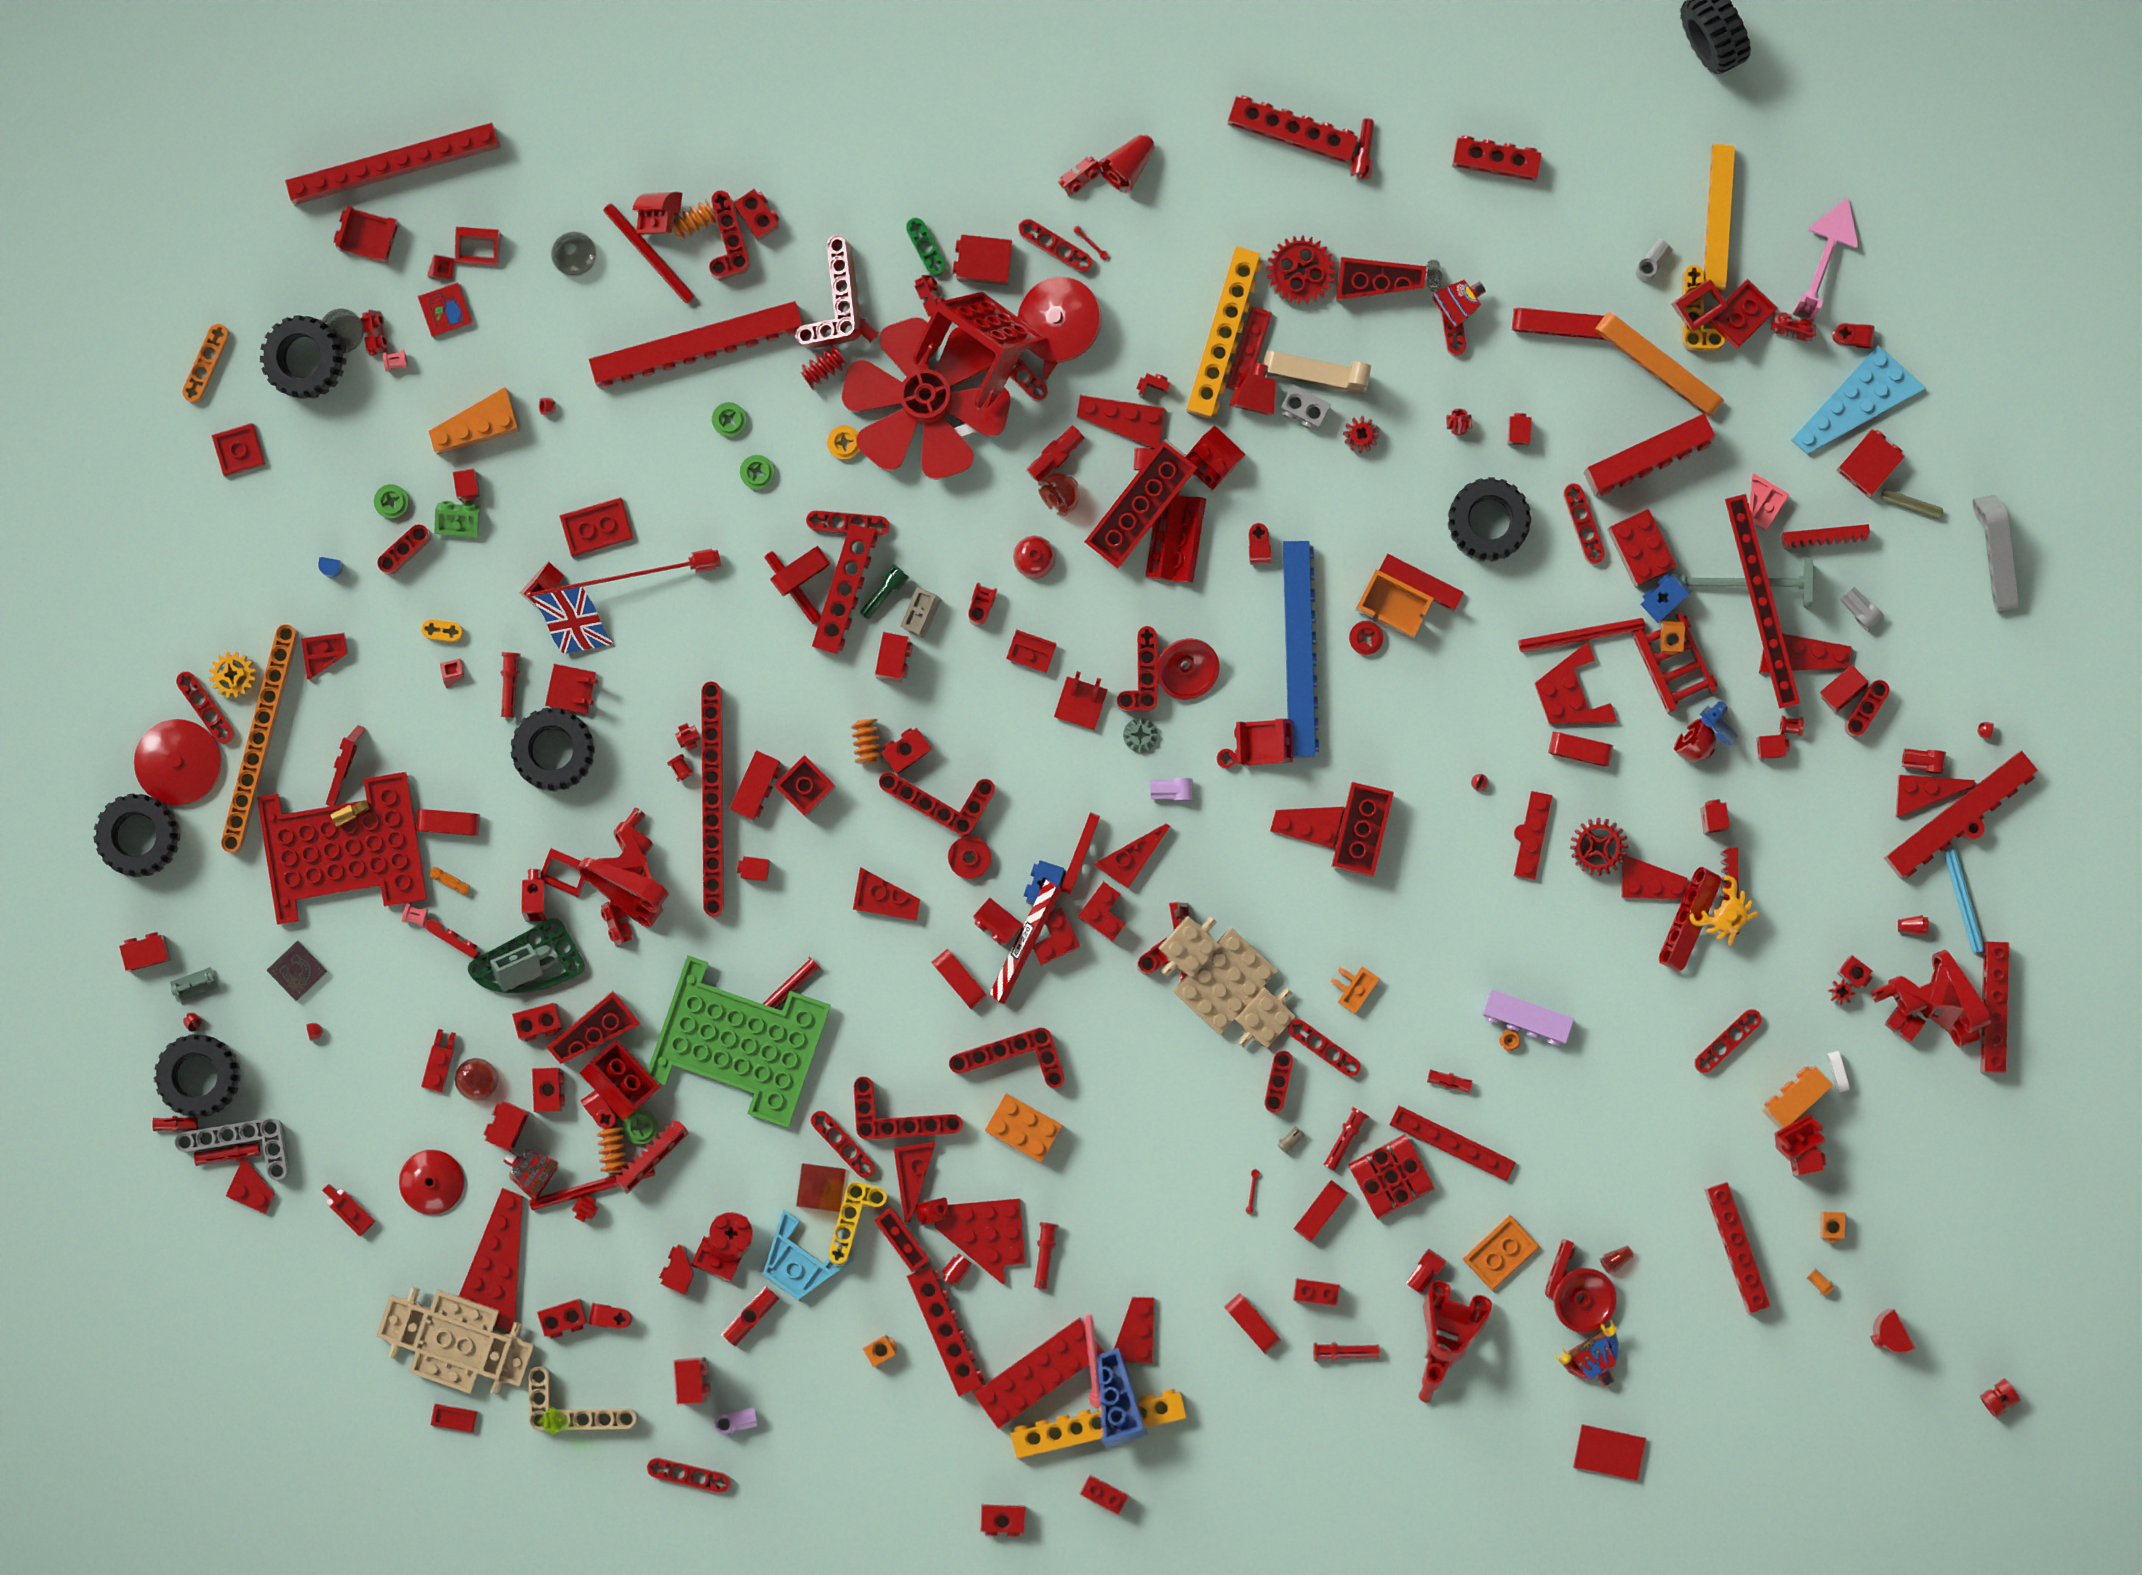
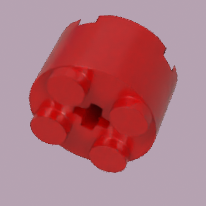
(718, 1237)

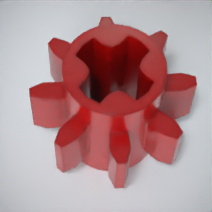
(1459, 421)
(687, 736)
(1845, 988)
(585, 1208)

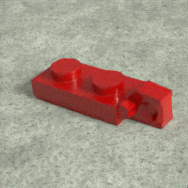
(348, 1210)

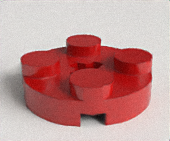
(963, 846)

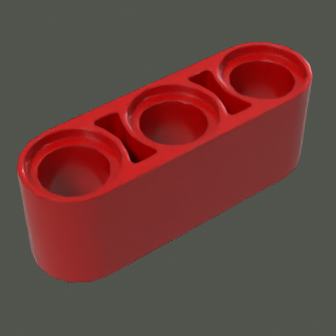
(414, 547)
(800, 571)
(1875, 702)
(1580, 749)
(448, 822)
(959, 979)
(1277, 1070)
(1320, 1210)
(1252, 1323)

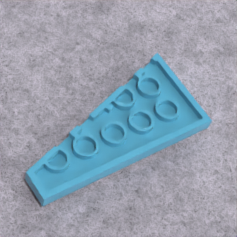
(1865, 394)

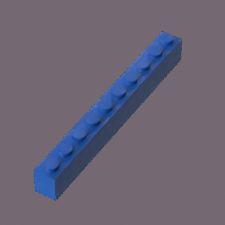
(1298, 646)

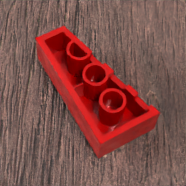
(1372, 277)

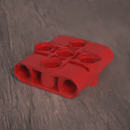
(1403, 1152)

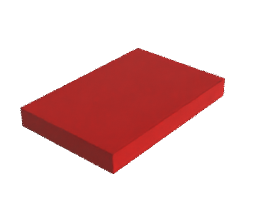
(1745, 314)
(596, 527)
(1609, 1452)

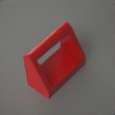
(477, 234)
(1692, 295)
(568, 860)

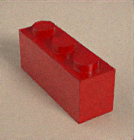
(755, 786)
(901, 1239)

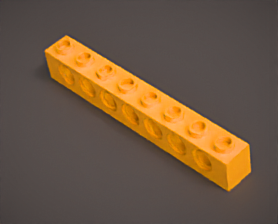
(1241, 258)
(1024, 1448)

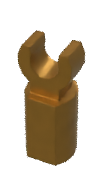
(349, 813)

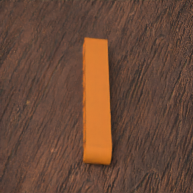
(1659, 364)

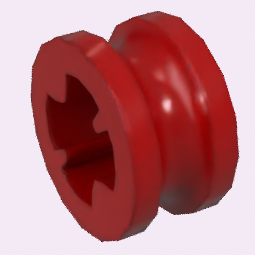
(1231, 755)

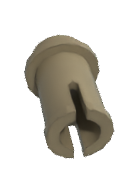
(1291, 1140)

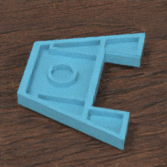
(793, 1267)

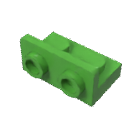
(457, 519)

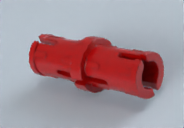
(1449, 1081)
(175, 1124)

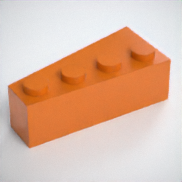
(479, 423)

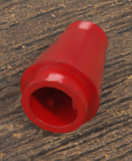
(1914, 925)

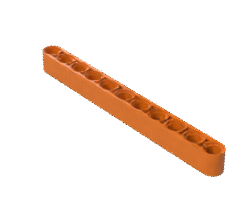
(261, 749)

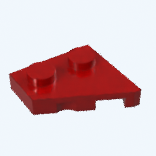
(322, 652)
(250, 1188)

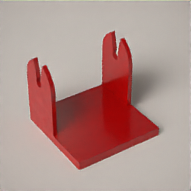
(988, 324)

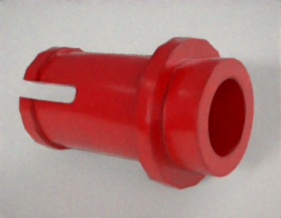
(867, 331)

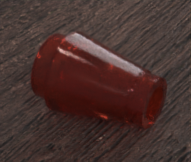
(1616, 1259)

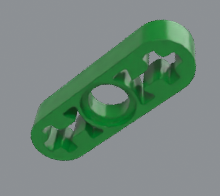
(923, 230)

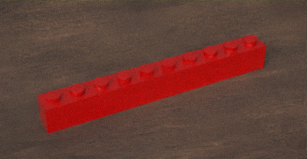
(392, 163)
(695, 344)
(1762, 601)

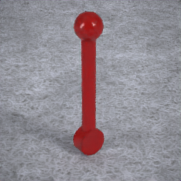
(1103, 254)
(1249, 1209)

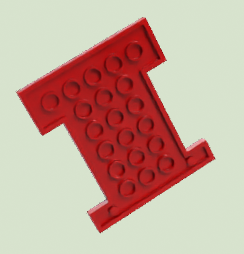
(316, 858)

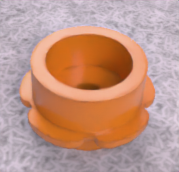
(1503, 1040)

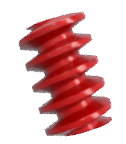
(823, 367)

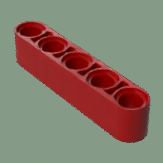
(1556, 323)
(1683, 933)

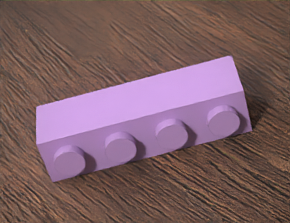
(1527, 1016)

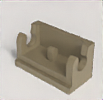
(920, 612)

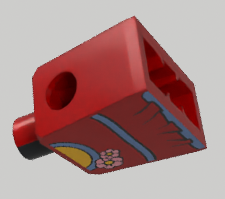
(1458, 301)

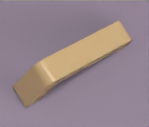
(1319, 373)
(572, 1414)

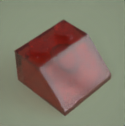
(820, 1187)

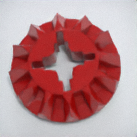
(1376, 640)

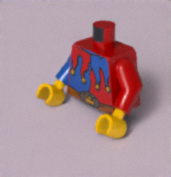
(1593, 1356)

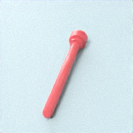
(1094, 1396)

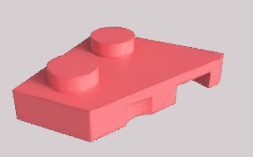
(1765, 501)

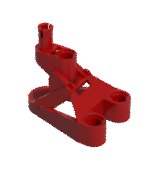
(627, 872)
(1949, 991)
(1452, 1319)

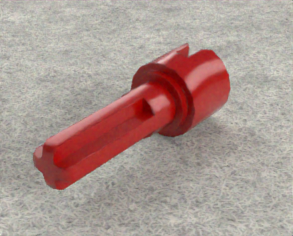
(1362, 162)

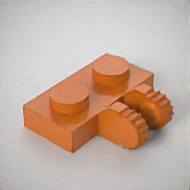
(1358, 989)

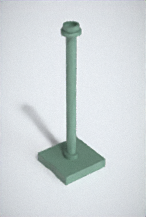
(1803, 582)

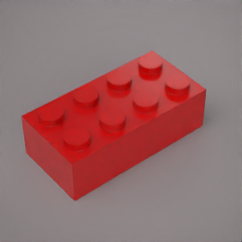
(1362, 829)

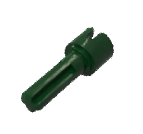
(893, 580)

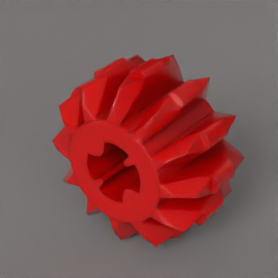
(1352, 433)

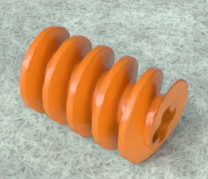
(693, 220)
(866, 741)
(611, 1150)

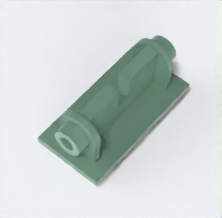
(193, 984)

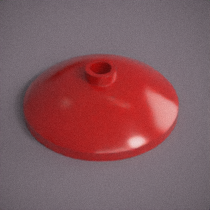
(1195, 677)
(447, 1183)
(1596, 1304)

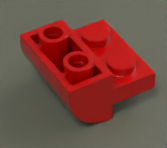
(657, 212)

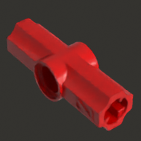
(1055, 453)
(740, 1327)

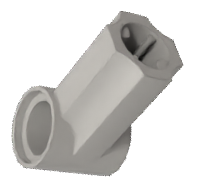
(1654, 259)
(1865, 613)

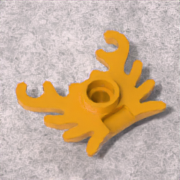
(1729, 916)

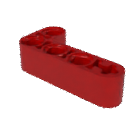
(727, 233)
(1143, 668)

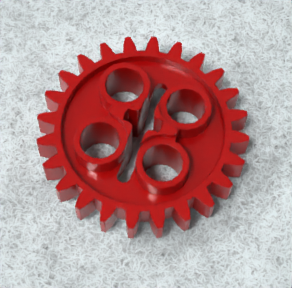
(1291, 253)

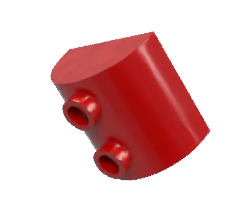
(1890, 1333)

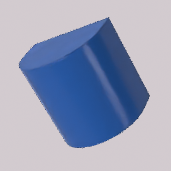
(330, 567)

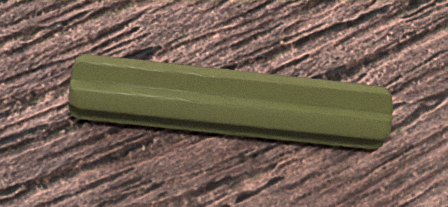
(1911, 503)

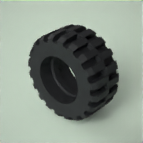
(1715, 33)
(330, 357)
(1489, 490)
(523, 749)
(114, 816)
(167, 1075)

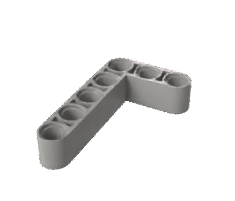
(1999, 551)
(240, 1137)

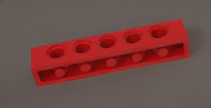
(1300, 139)
(869, 539)
(1996, 1001)
(1737, 1247)
(917, 1282)

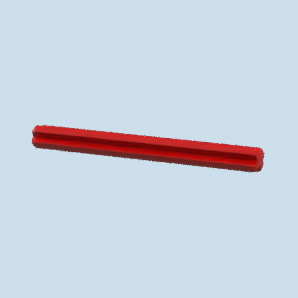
(648, 253)
(1581, 635)
(578, 1191)

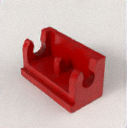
(1844, 689)
(1799, 1137)

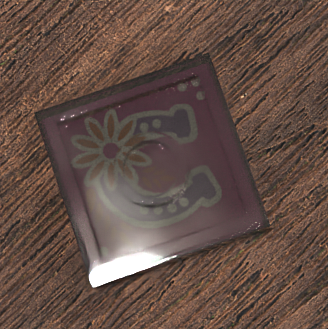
(297, 970)

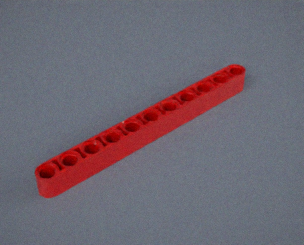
(707, 789)

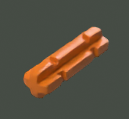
(450, 880)

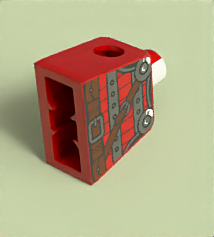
(531, 1171)

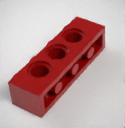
(1527, 171)

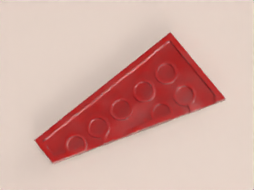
(495, 1266)

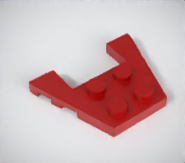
(1563, 696)

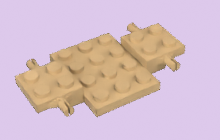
(1226, 982)
(454, 1341)

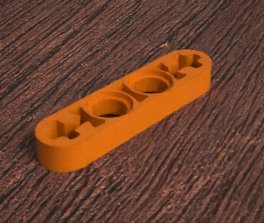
(208, 364)

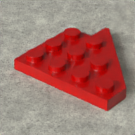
(987, 1233)

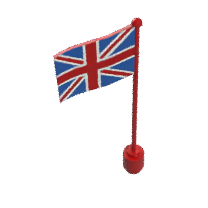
(574, 617)

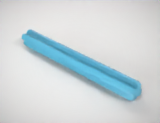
(1964, 900)

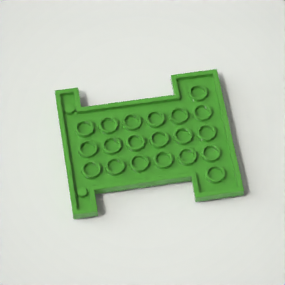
(740, 1042)

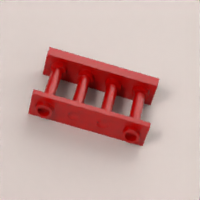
(1660, 679)

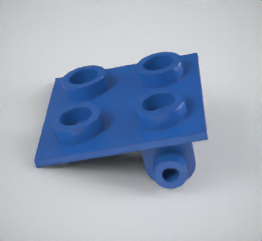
(1712, 718)

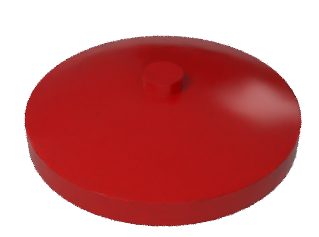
(1064, 314)
(177, 762)

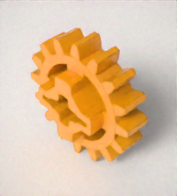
(223, 676)

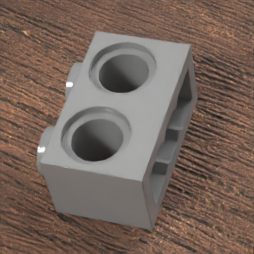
(1307, 402)

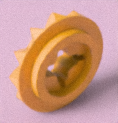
(836, 436)

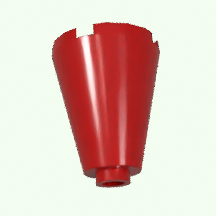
(1127, 162)

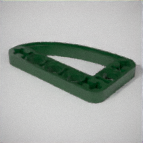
(523, 939)

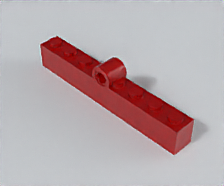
(1960, 814)

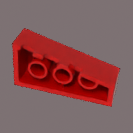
(599, 1024)

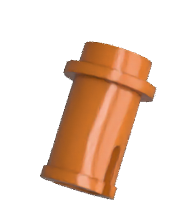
(1820, 1282)

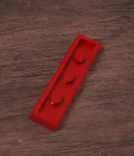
(1250, 345)

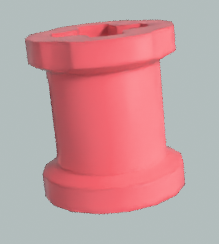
(395, 360)
(415, 915)

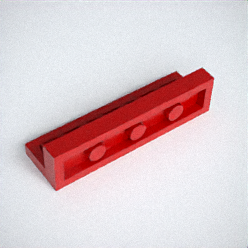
(1441, 592)

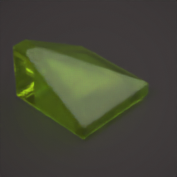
(552, 1421)

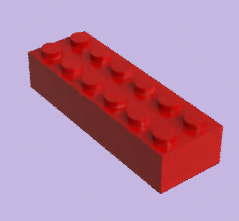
(1649, 454)
(1141, 503)
(1036, 1374)

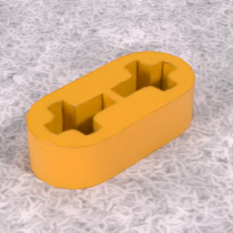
(441, 636)

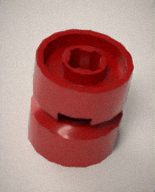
(1906, 1026)
(1992, 1400)

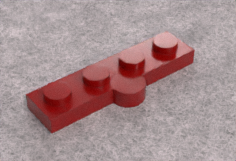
(1532, 835)

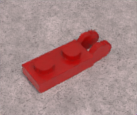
(451, 938)
(438, 1063)
(1559, 1268)

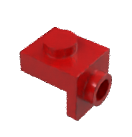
(1157, 382)
(933, 1211)

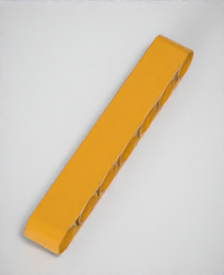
(1719, 214)

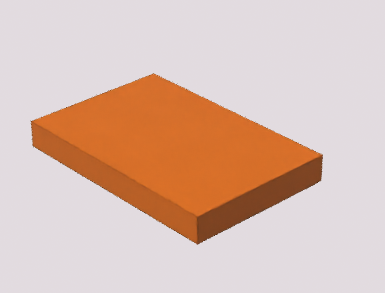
(1500, 1252)

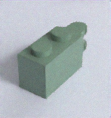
(521, 966)

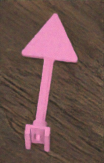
(1836, 227)

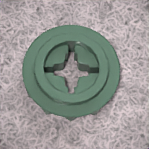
(1147, 742)

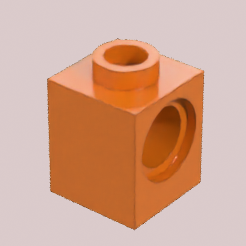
(1668, 628)
(1839, 1218)
(871, 1354)

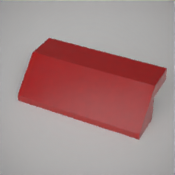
(1176, 540)

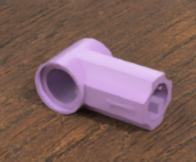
(1177, 789)
(738, 1420)

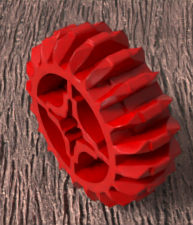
(1587, 831)

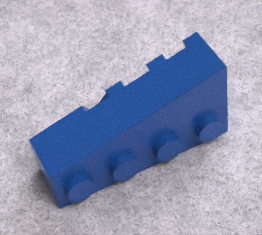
(1119, 1405)

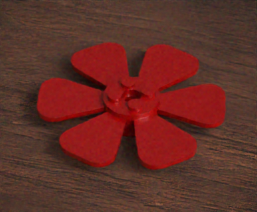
(888, 439)

